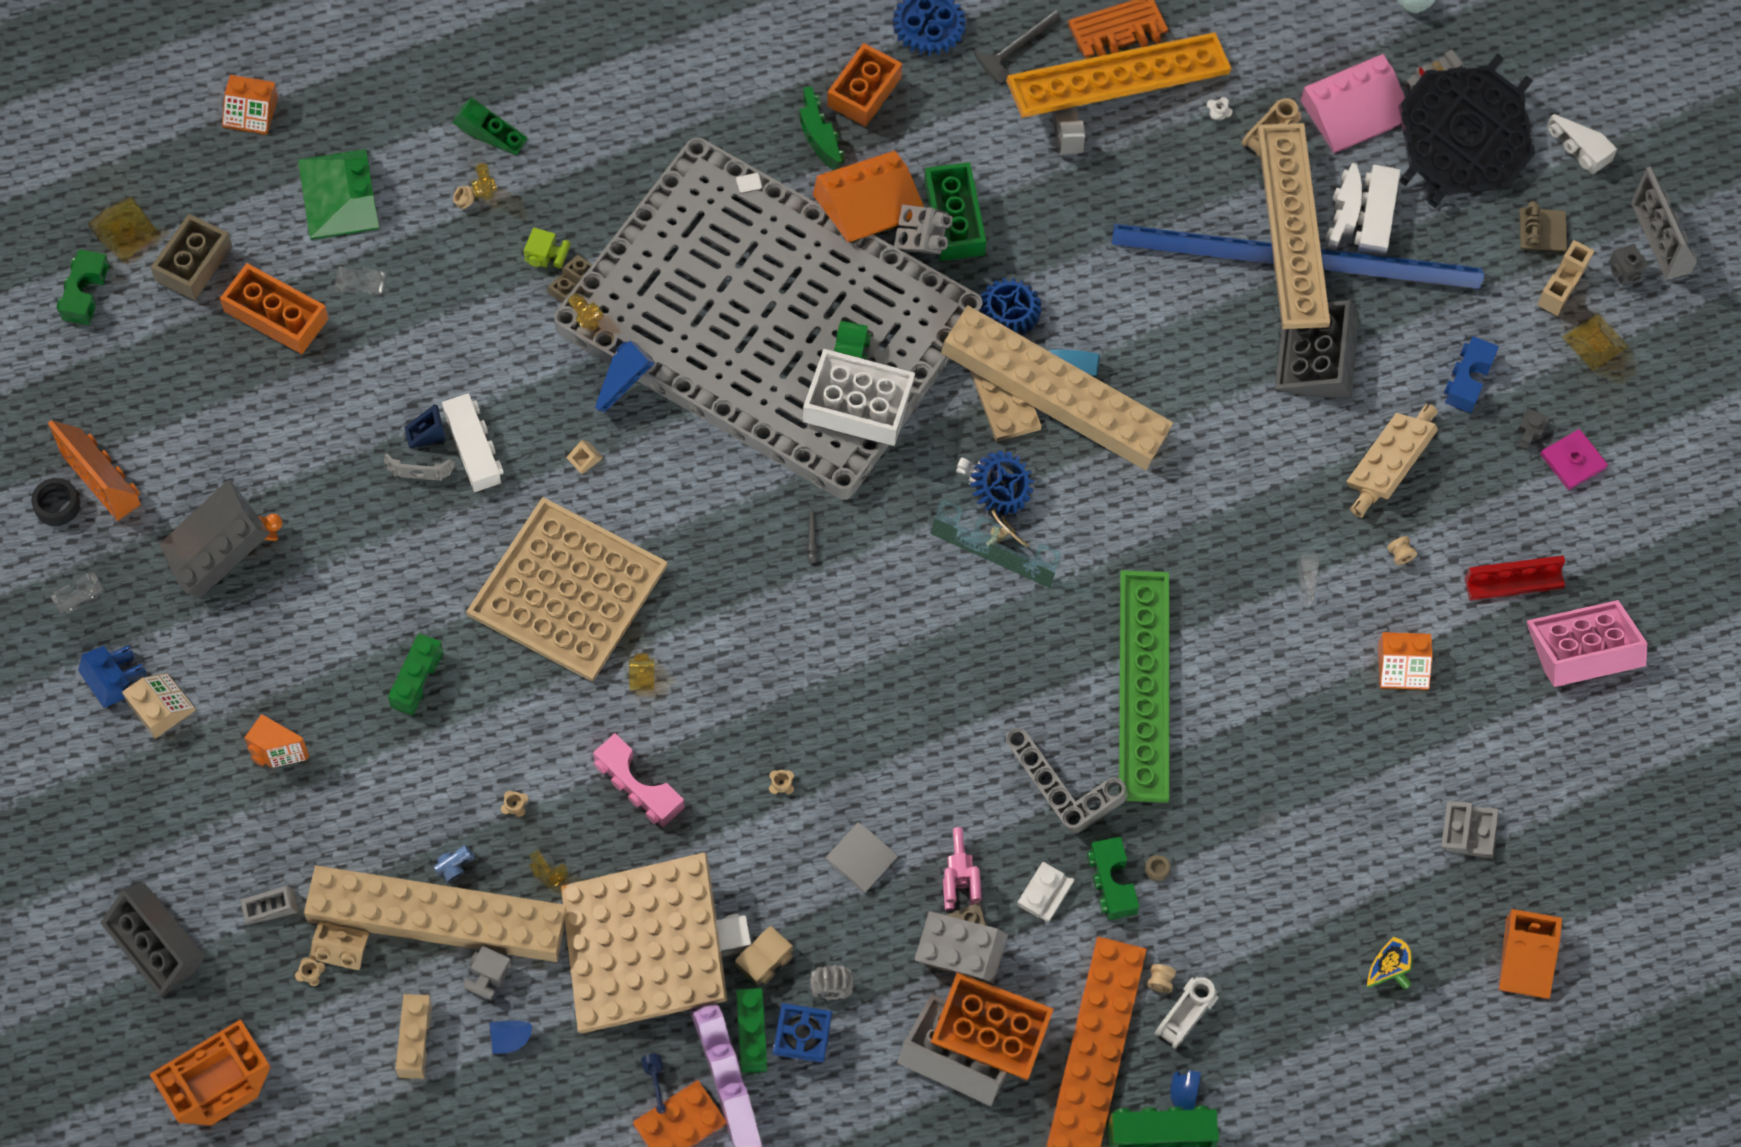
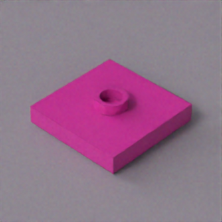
(1573, 459)

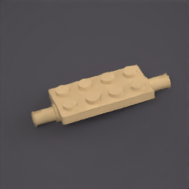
(1391, 457)

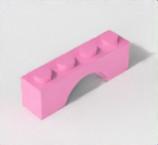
(659, 802)

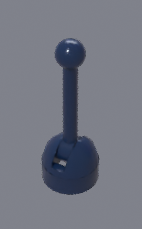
(652, 1065)

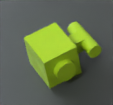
(542, 247)

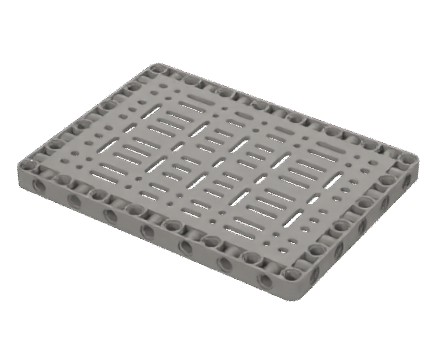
(711, 396)

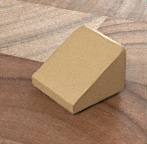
(584, 456)

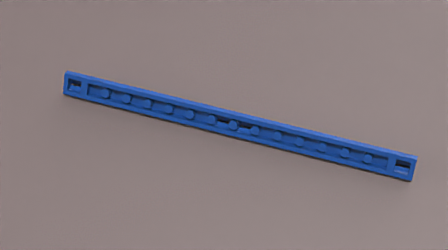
(1332, 259)

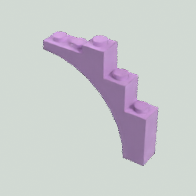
(726, 1075)

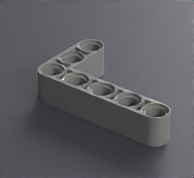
(1056, 787)

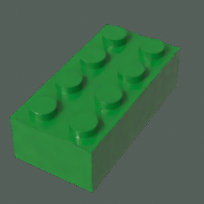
(954, 191)
(1164, 1128)

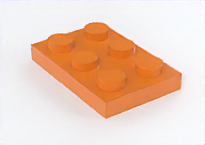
(687, 1119)

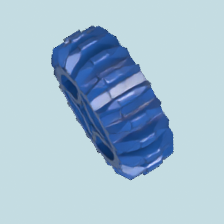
(1003, 296)
(1006, 491)

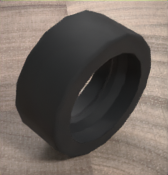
(58, 518)

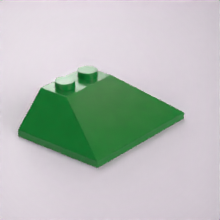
(338, 194)

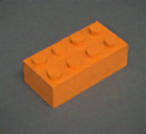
(274, 308)

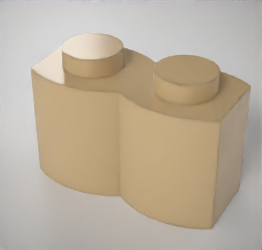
(764, 956)

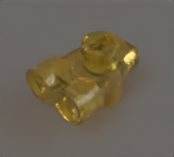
(484, 185)
(587, 314)

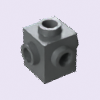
(1628, 264)

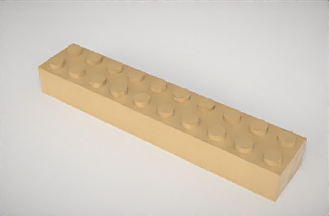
(1056, 387)
(436, 913)

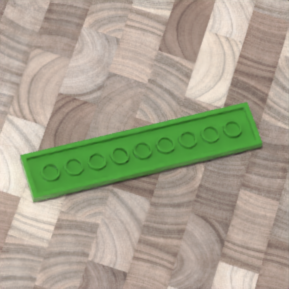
(1144, 685)

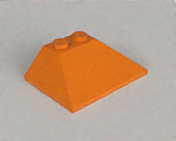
(213, 1077)

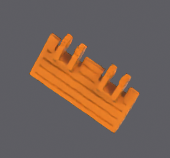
(1117, 27)

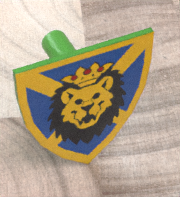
(1391, 963)

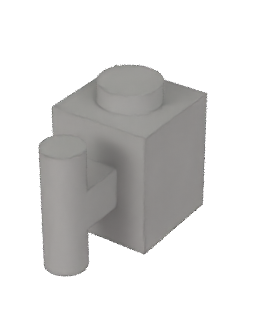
(488, 968)

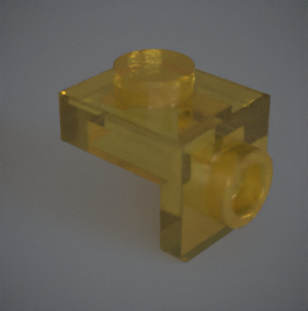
(641, 672)
(540, 868)

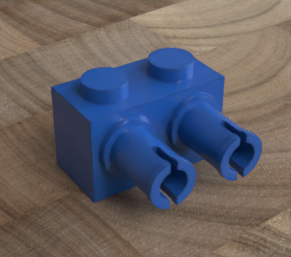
(103, 675)

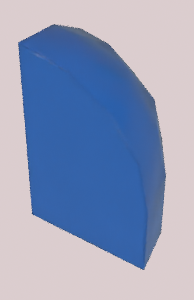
(509, 1035)
(1185, 1089)

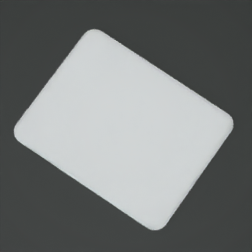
(748, 182)

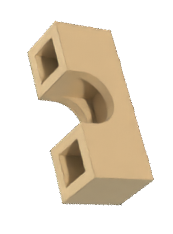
(1566, 278)
(412, 1036)

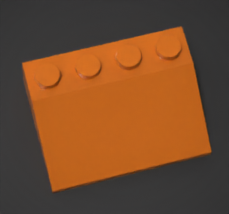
(867, 195)
(95, 469)
(992, 1026)

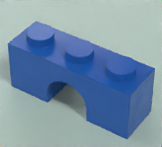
(1477, 358)

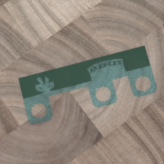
(987, 548)

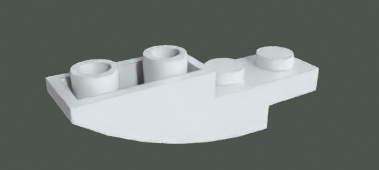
(1347, 206)

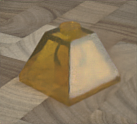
(123, 228)
(1595, 341)

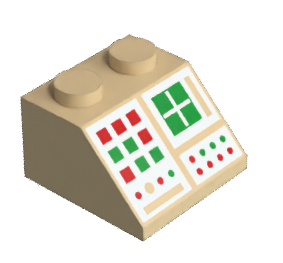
(158, 703)

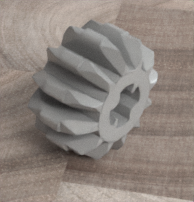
(831, 982)

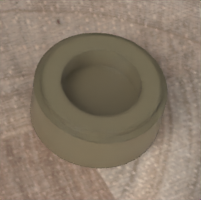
(1157, 868)

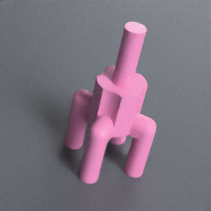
(960, 874)

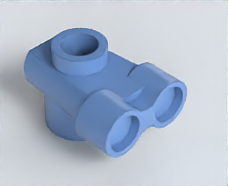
(450, 865)

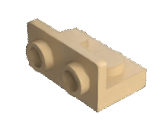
(338, 945)

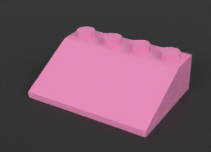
(1355, 103)
(1587, 643)

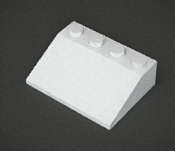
(858, 397)

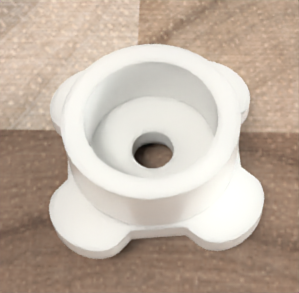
(1219, 114)

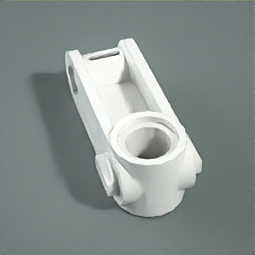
(1187, 1011)

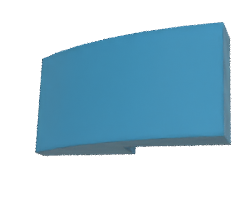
(1083, 360)

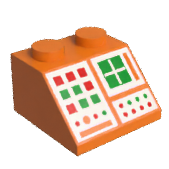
(249, 104)
(1405, 660)
(274, 744)

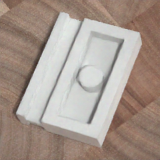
(1045, 892)

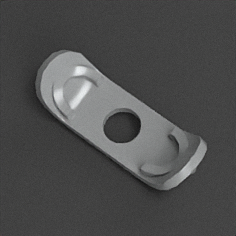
(437, 472)

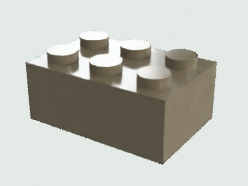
(191, 257)

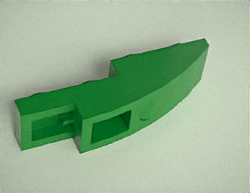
(818, 133)

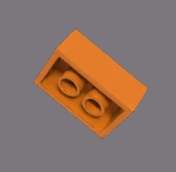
(864, 84)

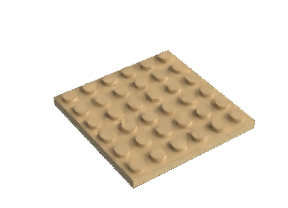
(567, 589)
(643, 943)

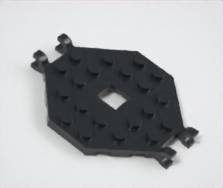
(1487, 102)

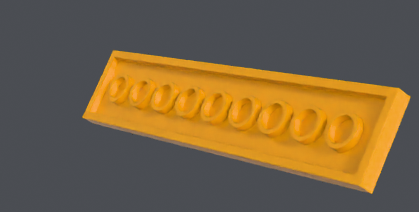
(1118, 74)

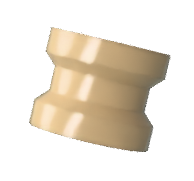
(1402, 550)
(1161, 978)

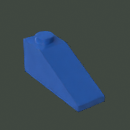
(624, 371)

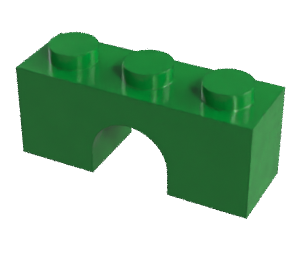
(85, 270)
(410, 681)
(1116, 900)
(751, 1030)

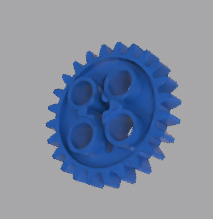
(947, 31)

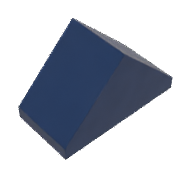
(425, 428)

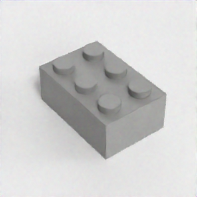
(961, 947)

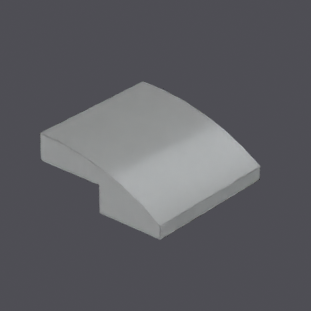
(1470, 829)
(861, 857)

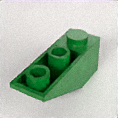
(488, 127)

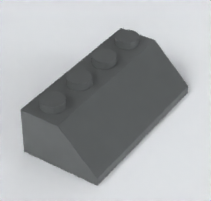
(151, 938)

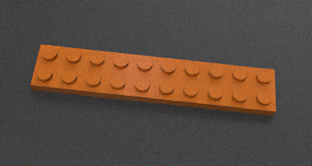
(1097, 1045)

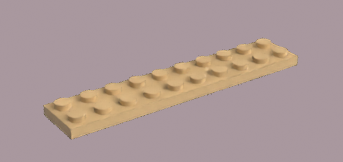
(1293, 226)

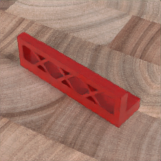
(1515, 578)

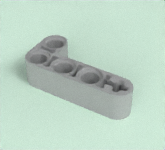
(1068, 131)

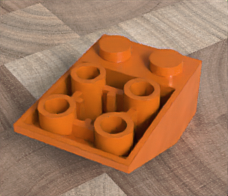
(1529, 953)

